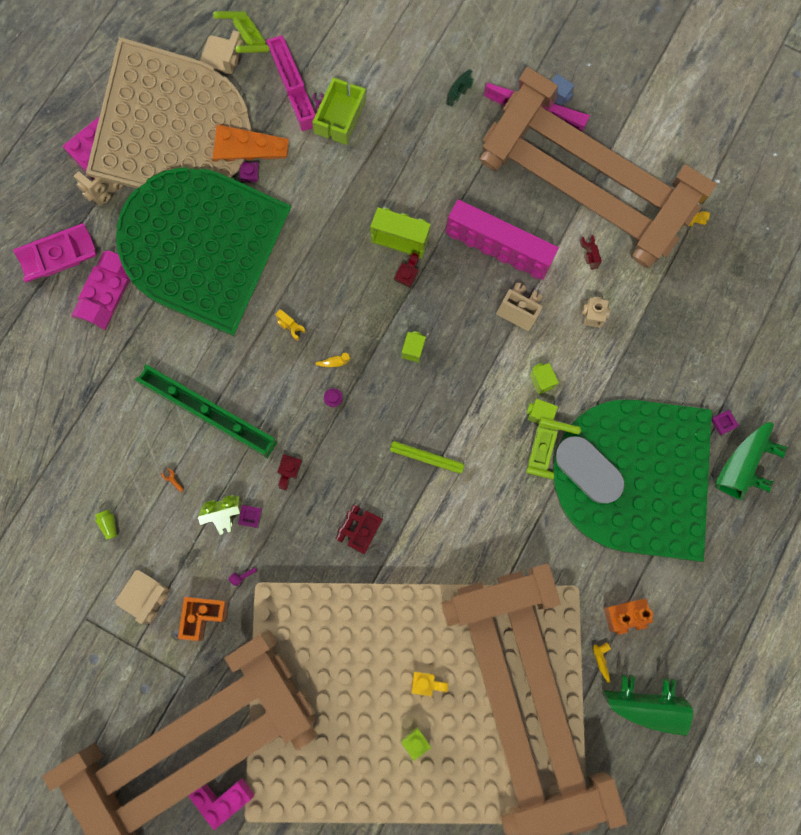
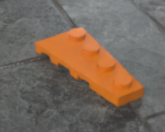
(243, 144)

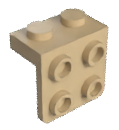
(222, 53)
(98, 190)
(142, 597)

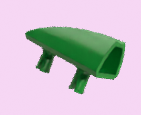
(741, 467)
(657, 712)

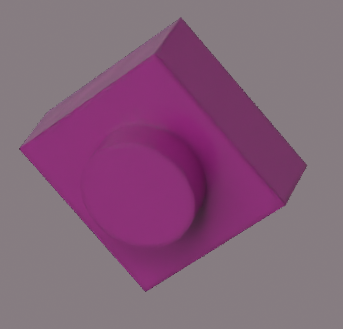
(249, 172)
(724, 422)
(250, 516)

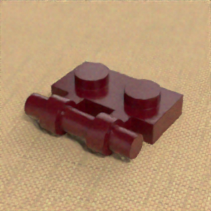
(364, 532)

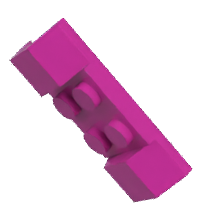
(55, 252)
(102, 291)

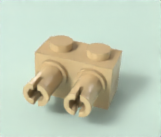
(520, 309)

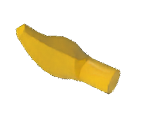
(334, 361)
(600, 660)

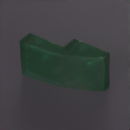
(460, 87)

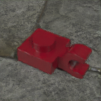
(592, 256)
(407, 272)
(288, 469)

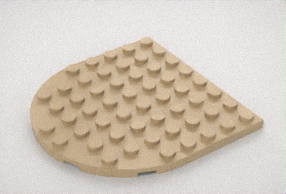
(162, 116)

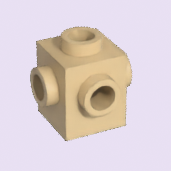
(595, 312)

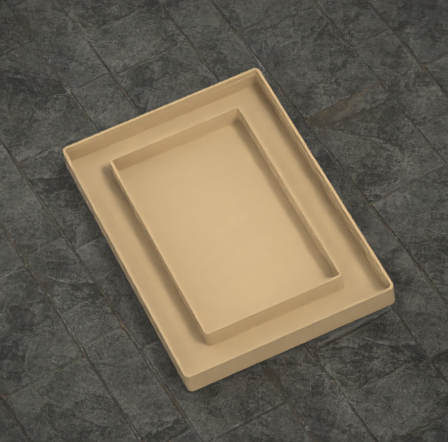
(356, 665)

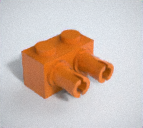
(628, 615)

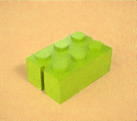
(338, 111)
(400, 232)

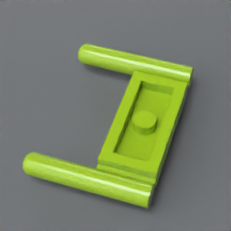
(247, 29)
(544, 445)

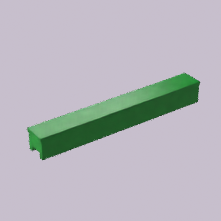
(207, 411)

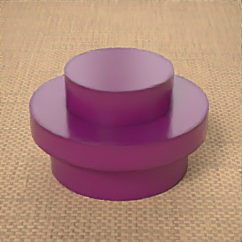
(333, 397)

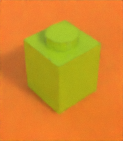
(413, 346)
(543, 378)
(541, 409)
(415, 744)

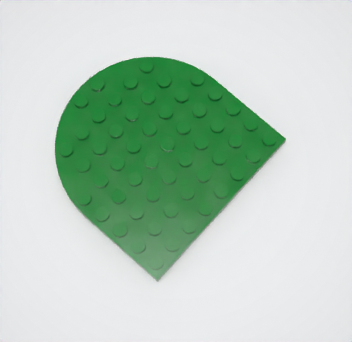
(199, 243)
(665, 476)

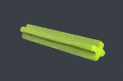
(427, 457)

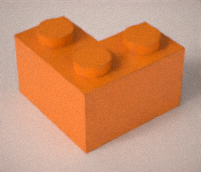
(196, 612)

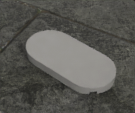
(589, 470)

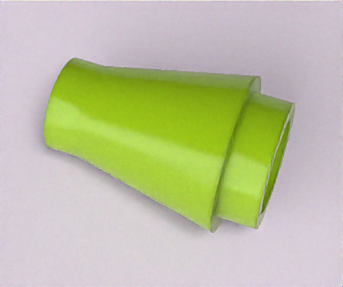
(106, 523)

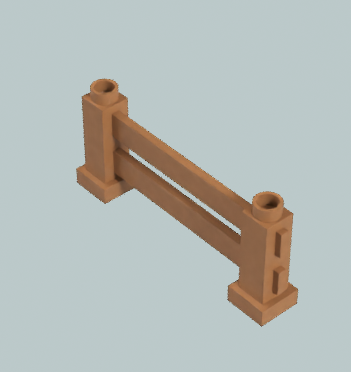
(527, 111)
(265, 677)
(577, 805)

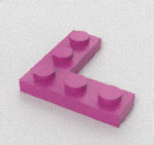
(219, 809)

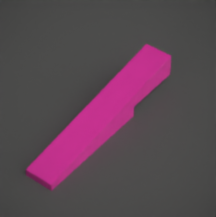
(292, 82)
(572, 117)

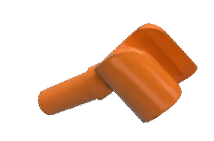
(171, 478)

